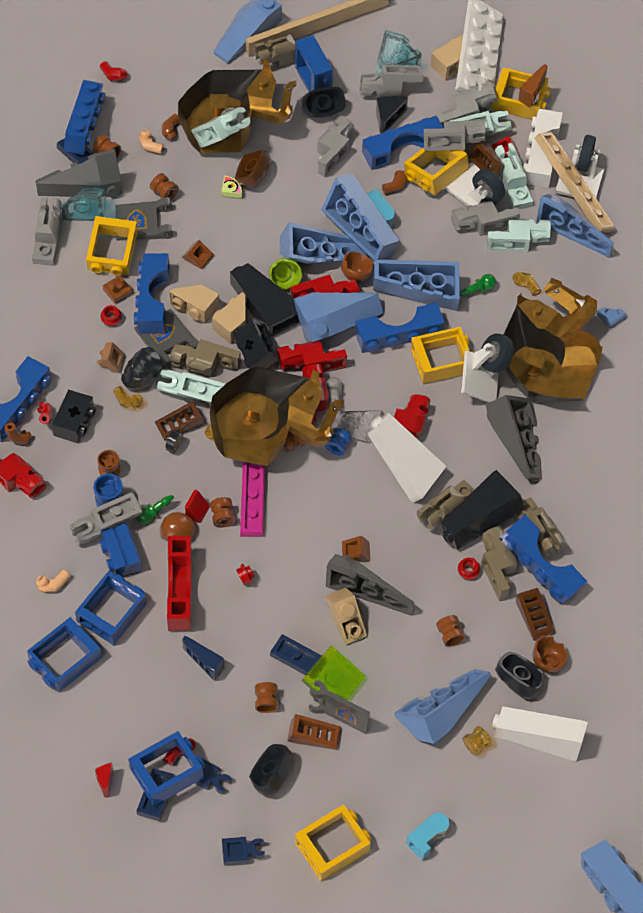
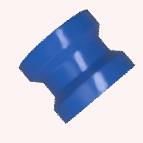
(338, 442)

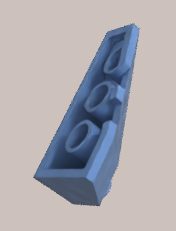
(315, 245)
(334, 312)

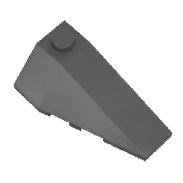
(98, 172)
(514, 422)
(364, 584)

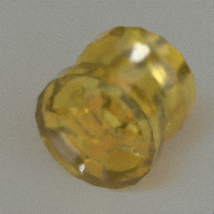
(477, 740)

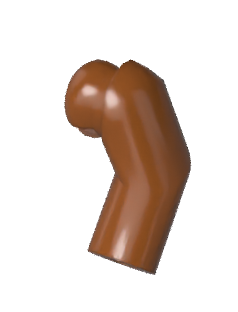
(168, 126)
(397, 184)
(13, 435)

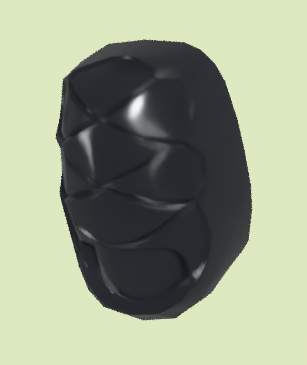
(323, 102)
(141, 370)
(520, 675)
(271, 769)

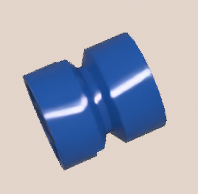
(107, 488)

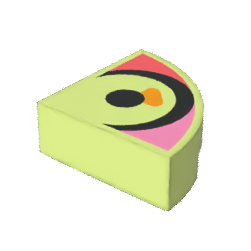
(231, 188)

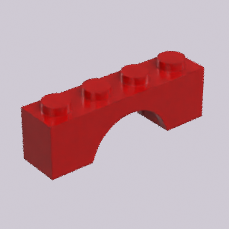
(179, 583)

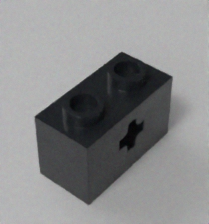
(256, 345)
(73, 416)

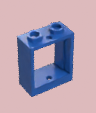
(312, 64)
(99, 626)
(55, 637)
(175, 785)

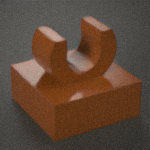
(117, 289)

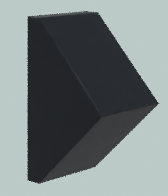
(390, 110)

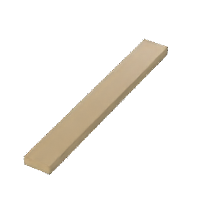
(317, 21)

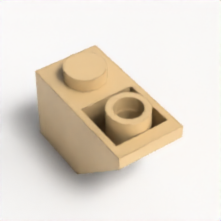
(446, 59)
(196, 301)
(230, 318)
(346, 615)

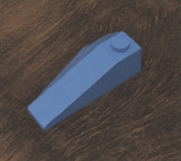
(250, 20)
(573, 225)
(438, 713)

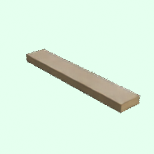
(574, 182)

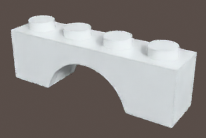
(539, 167)

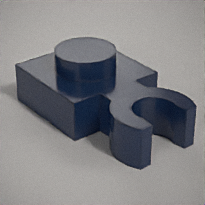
(212, 777)
(237, 850)

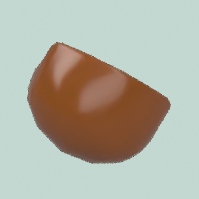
(357, 266)
(177, 525)
(549, 654)

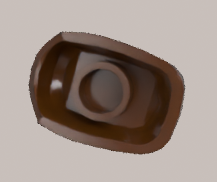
(252, 168)

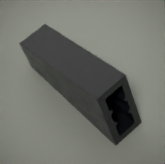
(264, 299)
(483, 509)

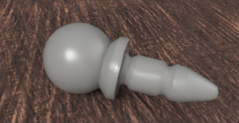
(334, 388)

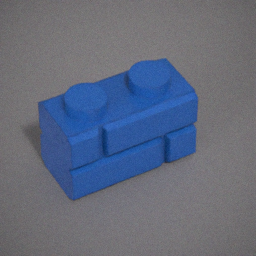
(121, 551)

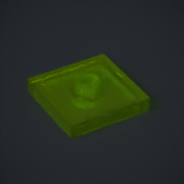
(335, 672)

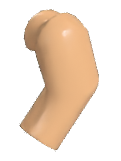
(148, 144)
(52, 585)

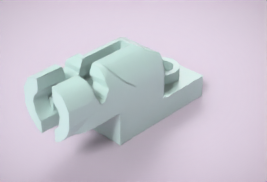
(492, 121)
(220, 127)
(514, 178)
(519, 235)
(189, 385)

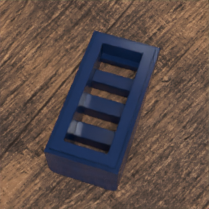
(207, 659)

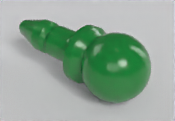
(486, 282)
(150, 511)

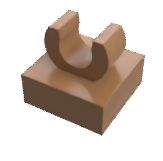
(111, 357)

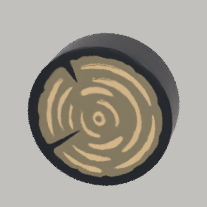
(173, 441)

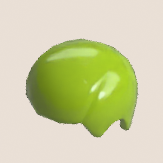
(285, 273)

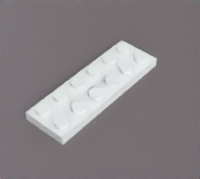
(479, 46)

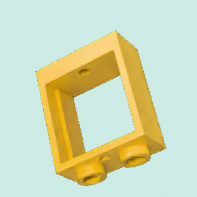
(514, 107)
(456, 165)
(112, 227)
(435, 340)
(313, 857)

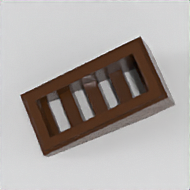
(484, 148)
(183, 411)
(537, 601)

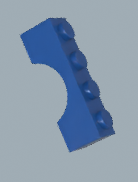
(379, 148)
(151, 313)
(376, 335)
(32, 379)
(522, 540)

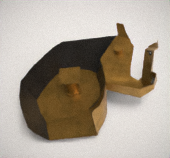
(234, 89)
(551, 351)
(269, 399)

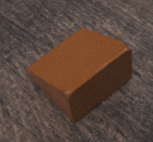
(198, 254)
(357, 548)

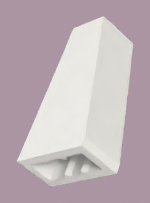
(406, 456)
(541, 731)

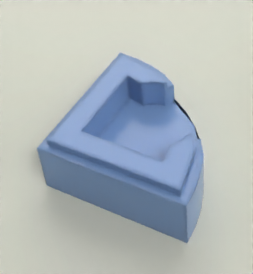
(611, 316)

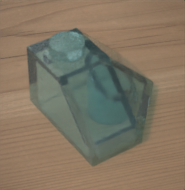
(397, 51)
(85, 205)

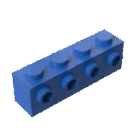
(83, 117)

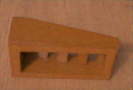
(532, 86)
(315, 725)

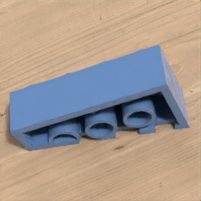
(359, 218)
(419, 281)
(613, 877)

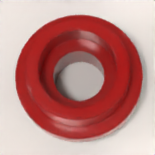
(111, 311)
(468, 563)
(245, 574)

